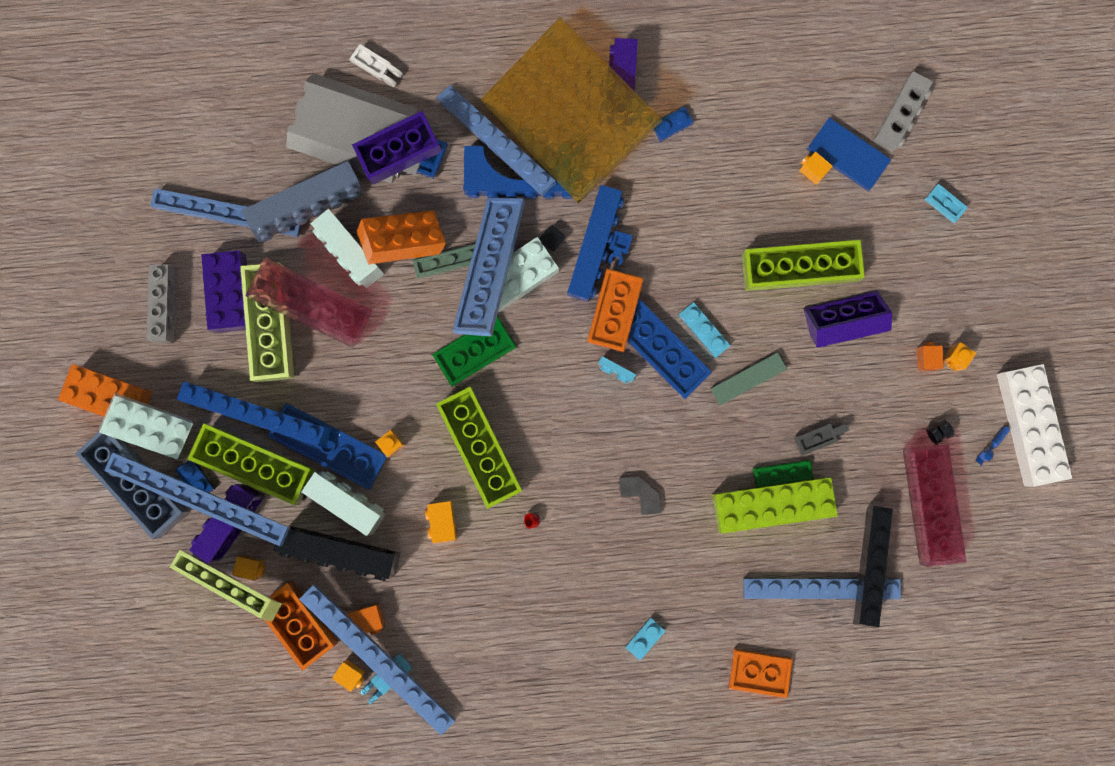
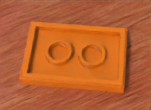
(760, 673)

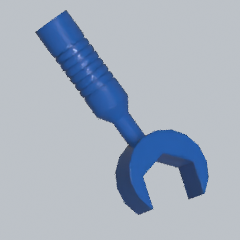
(987, 454)

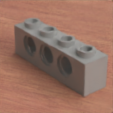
(886, 135)
(161, 304)

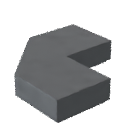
(648, 496)

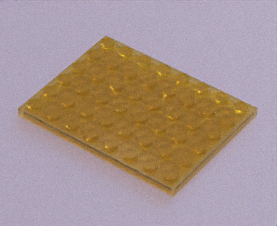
(570, 110)

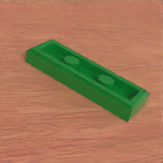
(782, 473)

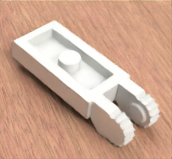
(374, 64)

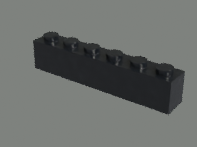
(873, 567)

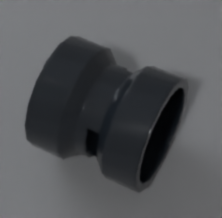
(940, 432)

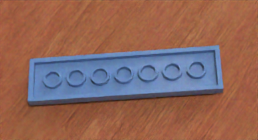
(489, 267)

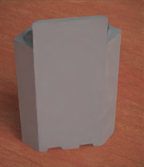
(338, 116)

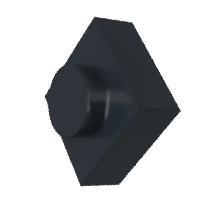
(552, 238)

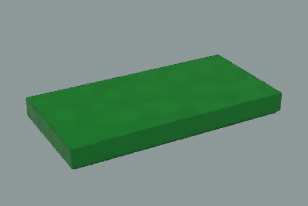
(473, 353)

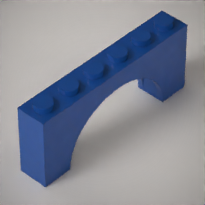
(483, 180)

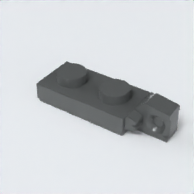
(820, 438)

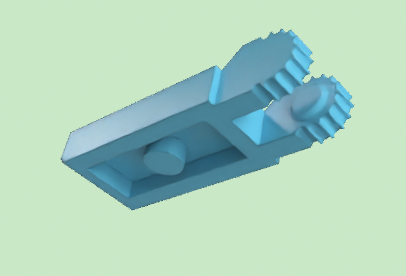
(380, 684)

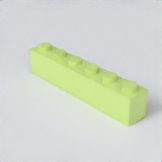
(225, 586)

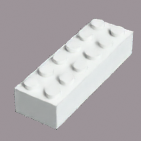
(1034, 426)

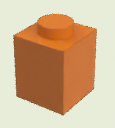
(930, 357)

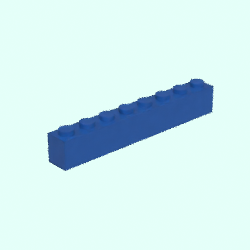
(254, 414)

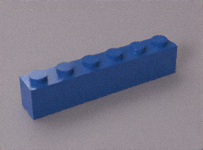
(594, 243)

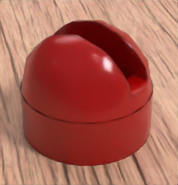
(527, 520)

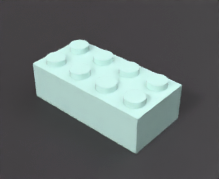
(343, 245)
(527, 270)
(145, 426)
(344, 503)

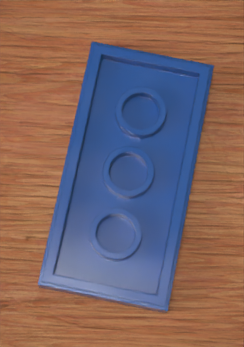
(849, 154)

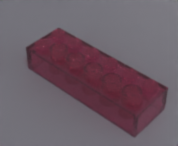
(308, 302)
(934, 505)

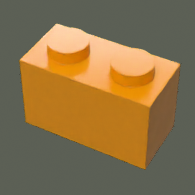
(441, 522)

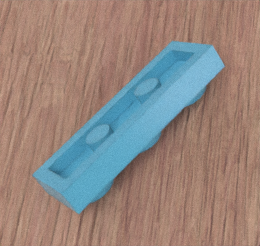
(704, 330)

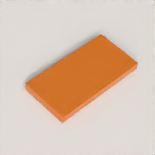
(615, 310)

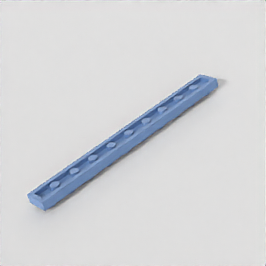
(197, 499)
(377, 659)

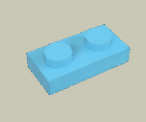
(946, 203)
(623, 374)
(645, 638)

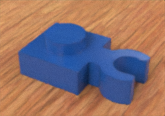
(620, 245)

